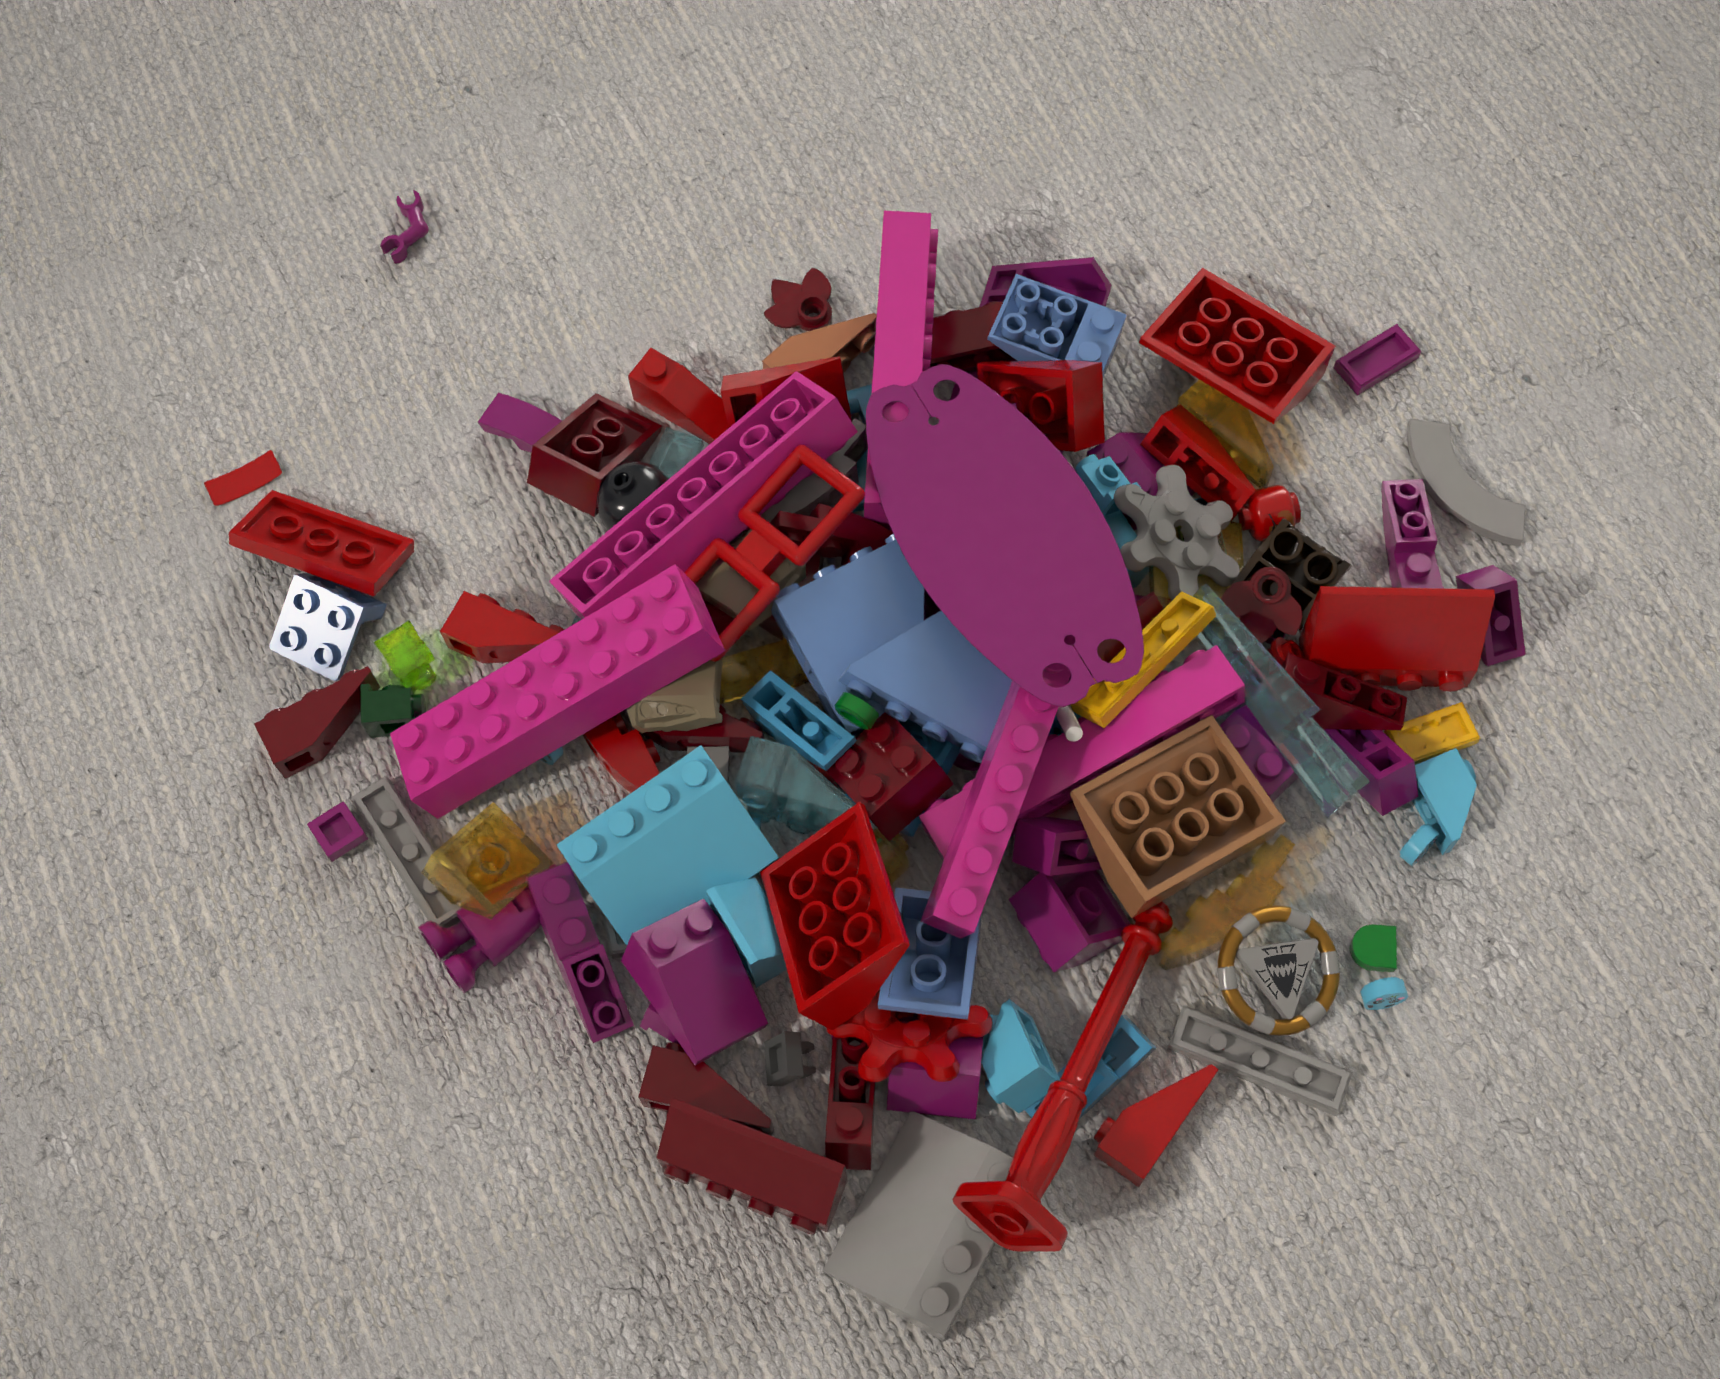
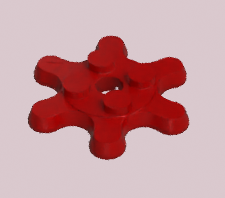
(918, 1041)

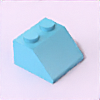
(749, 920)

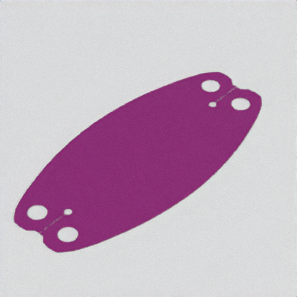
(1003, 534)

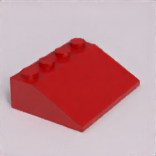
(1239, 346)
(1399, 634)
(836, 918)

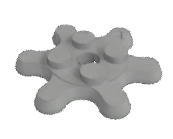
(1157, 539)

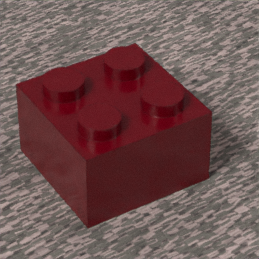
(890, 775)

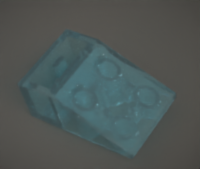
(786, 788)

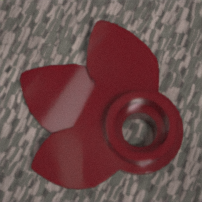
(797, 301)
(1262, 612)

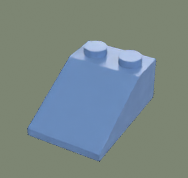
(936, 968)

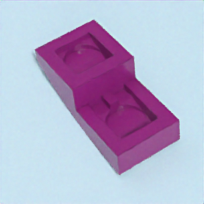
(517, 421)

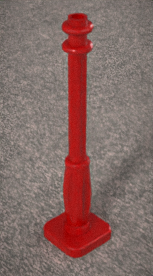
(1013, 1208)

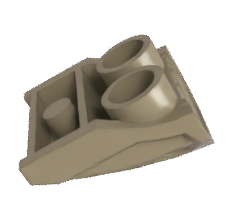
(732, 592)
(682, 704)

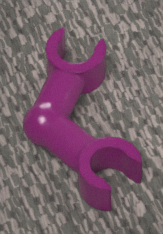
(417, 230)

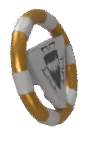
(1279, 971)

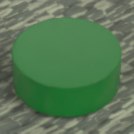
(856, 711)

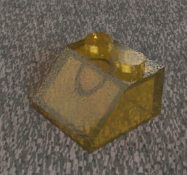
(485, 863)

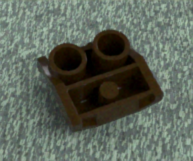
(1301, 559)

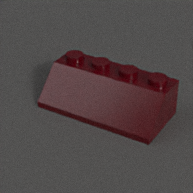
(751, 1166)

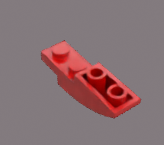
(623, 753)

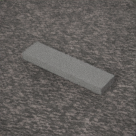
(404, 846)
(1260, 1060)

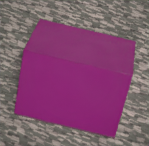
(915, 1091)

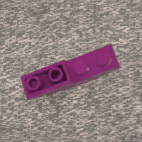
(1409, 535)
(579, 952)

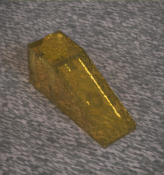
(1233, 429)

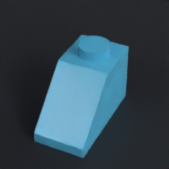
(1445, 795)
(1017, 1060)

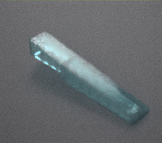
(1283, 710)

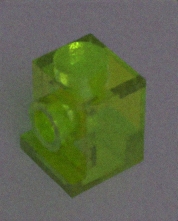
(407, 657)

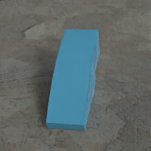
(1123, 1053)

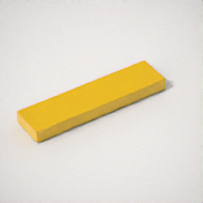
(1162, 643)

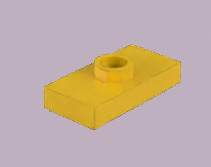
(1436, 733)

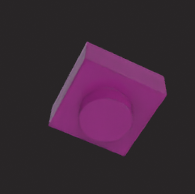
(337, 831)

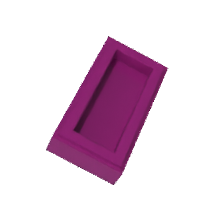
(1377, 359)

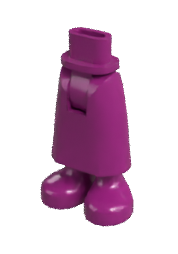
(493, 938)

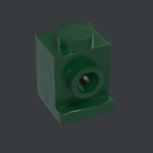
(389, 708)

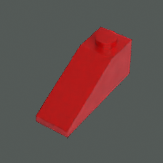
(677, 396)
(1209, 469)
(1147, 1127)

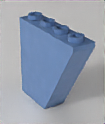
(848, 616)
(935, 682)

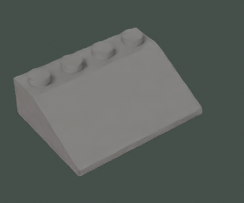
(908, 1237)

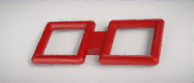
(767, 546)

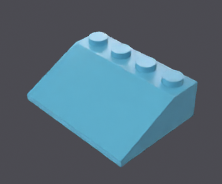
(667, 845)

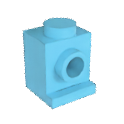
(1102, 480)

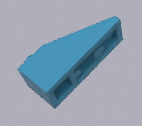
(796, 721)

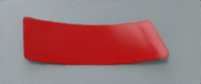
(244, 479)

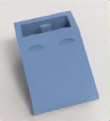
(1055, 325)

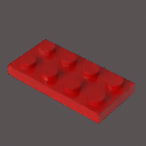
(322, 542)

